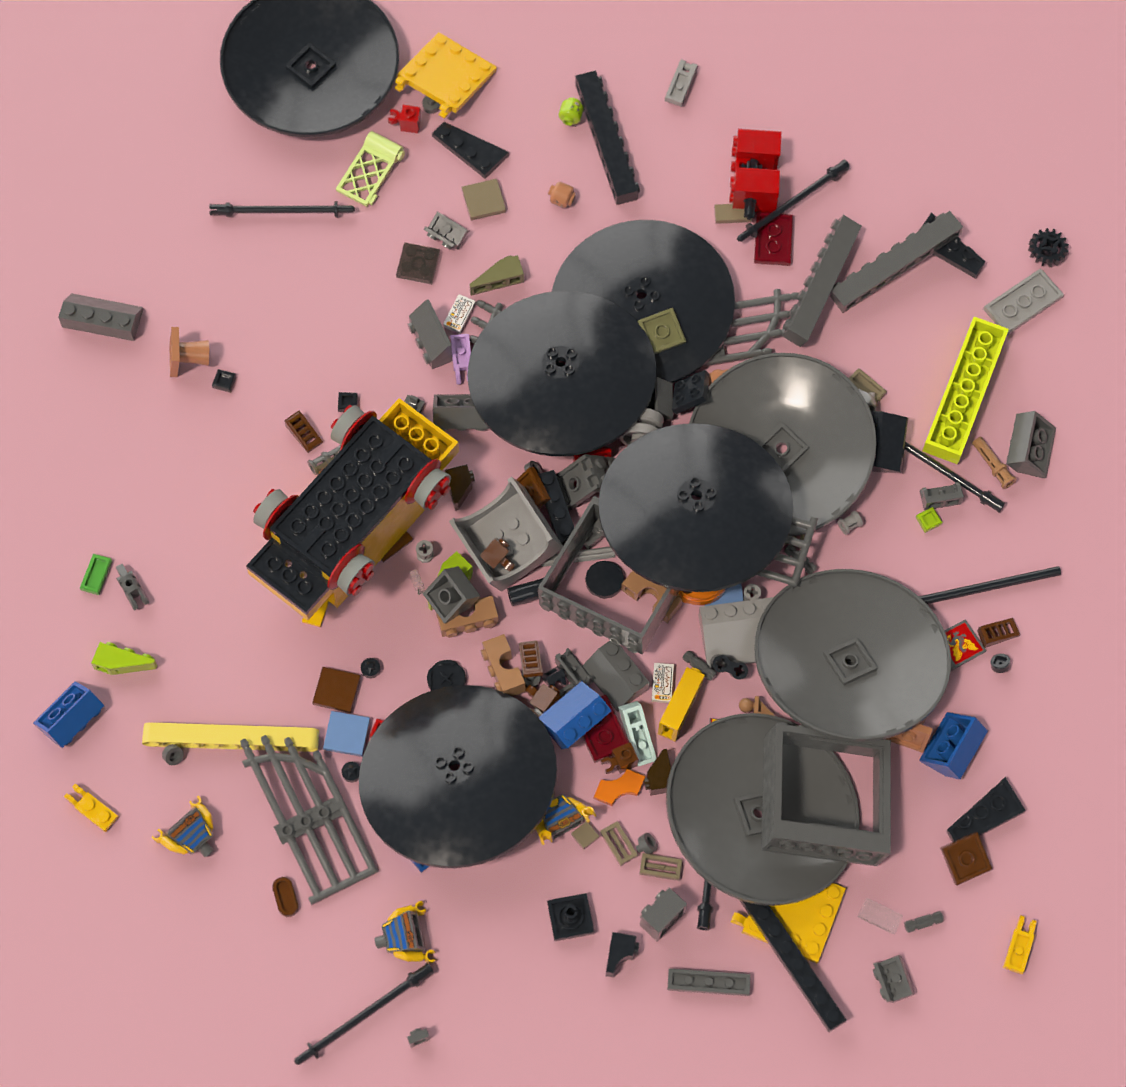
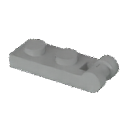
(681, 83)

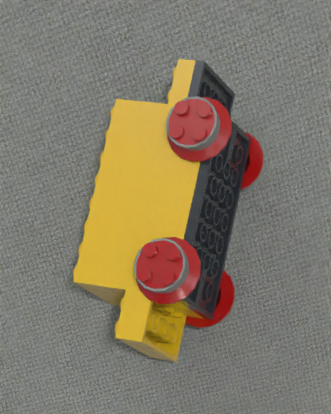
(354, 509)

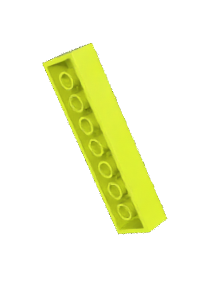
(965, 390)

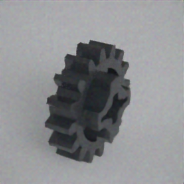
(1048, 247)

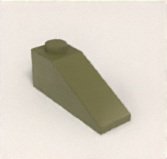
(500, 275)

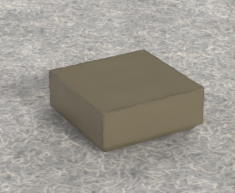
(585, 835)

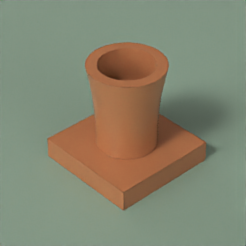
(186, 352)
(915, 738)

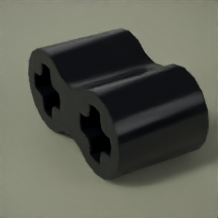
(729, 666)

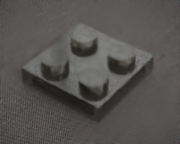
(418, 263)

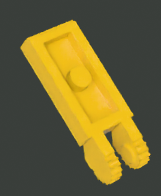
(92, 809)
(1019, 947)

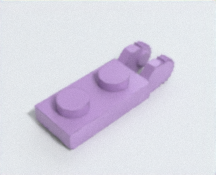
(460, 354)

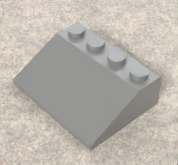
(731, 629)

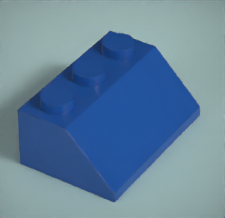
(69, 714)
(574, 715)
(954, 745)

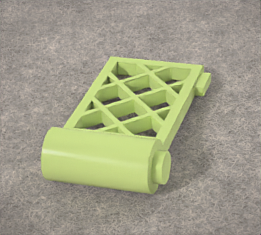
(380, 148)

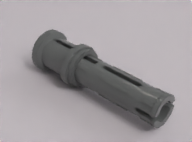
(325, 458)

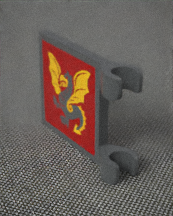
(963, 644)

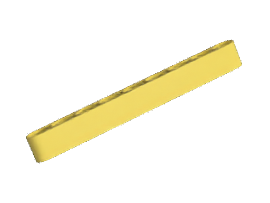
(228, 736)

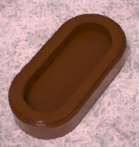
(285, 897)

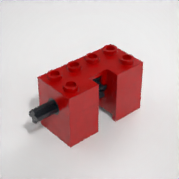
(755, 171)

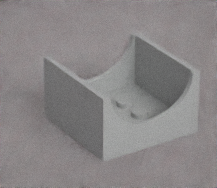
(519, 523)

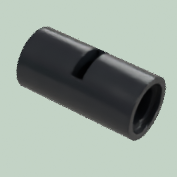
(524, 592)

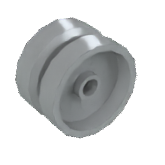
(649, 421)

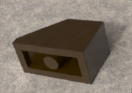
(460, 484)
(658, 774)

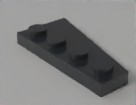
(988, 813)

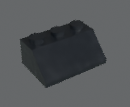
(890, 441)

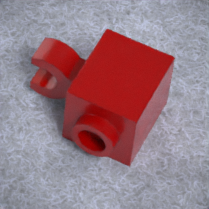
(408, 118)

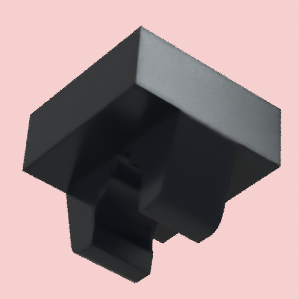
(553, 675)

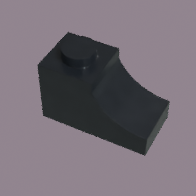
(621, 949)

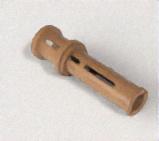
(998, 469)

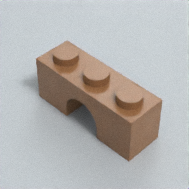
(636, 586)
(483, 616)
(497, 652)

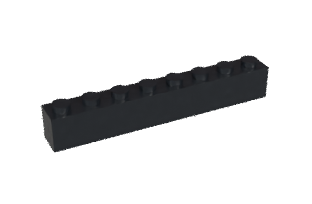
(606, 137)

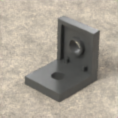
(588, 473)

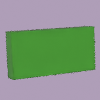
(95, 574)

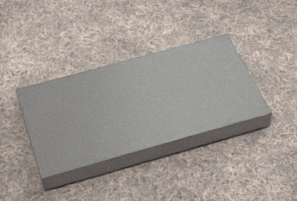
(1023, 301)

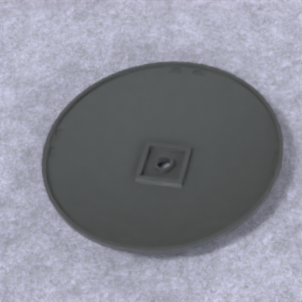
(811, 412)
(860, 617)
(713, 801)

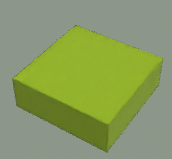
(928, 519)

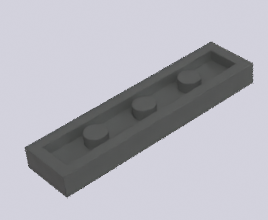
(708, 982)

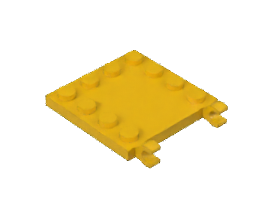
(446, 73)
(805, 921)

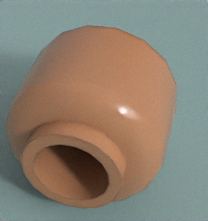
(561, 194)

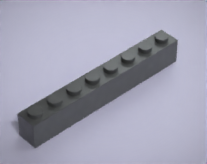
(896, 261)
(821, 281)

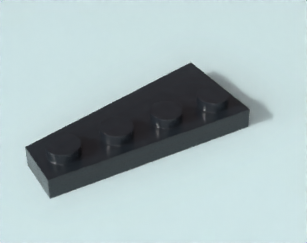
(473, 151)
(958, 254)

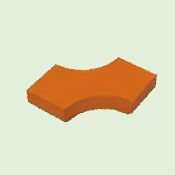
(627, 784)

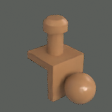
(747, 705)

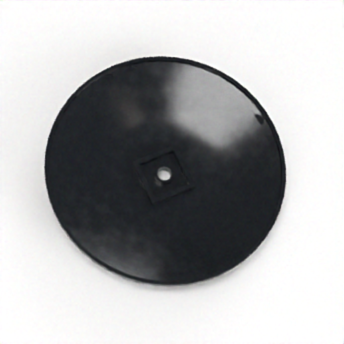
(275, 41)
(673, 270)
(566, 407)
(689, 541)
(465, 813)

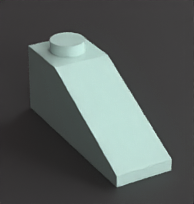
(637, 732)

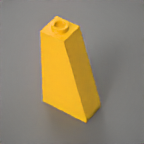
(680, 704)

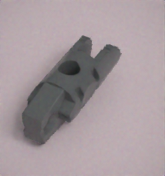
(130, 586)

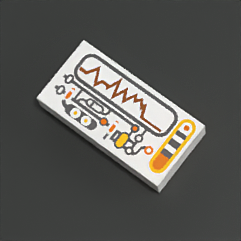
(459, 313)
(662, 682)

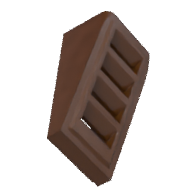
(300, 418)
(984, 637)
(530, 658)

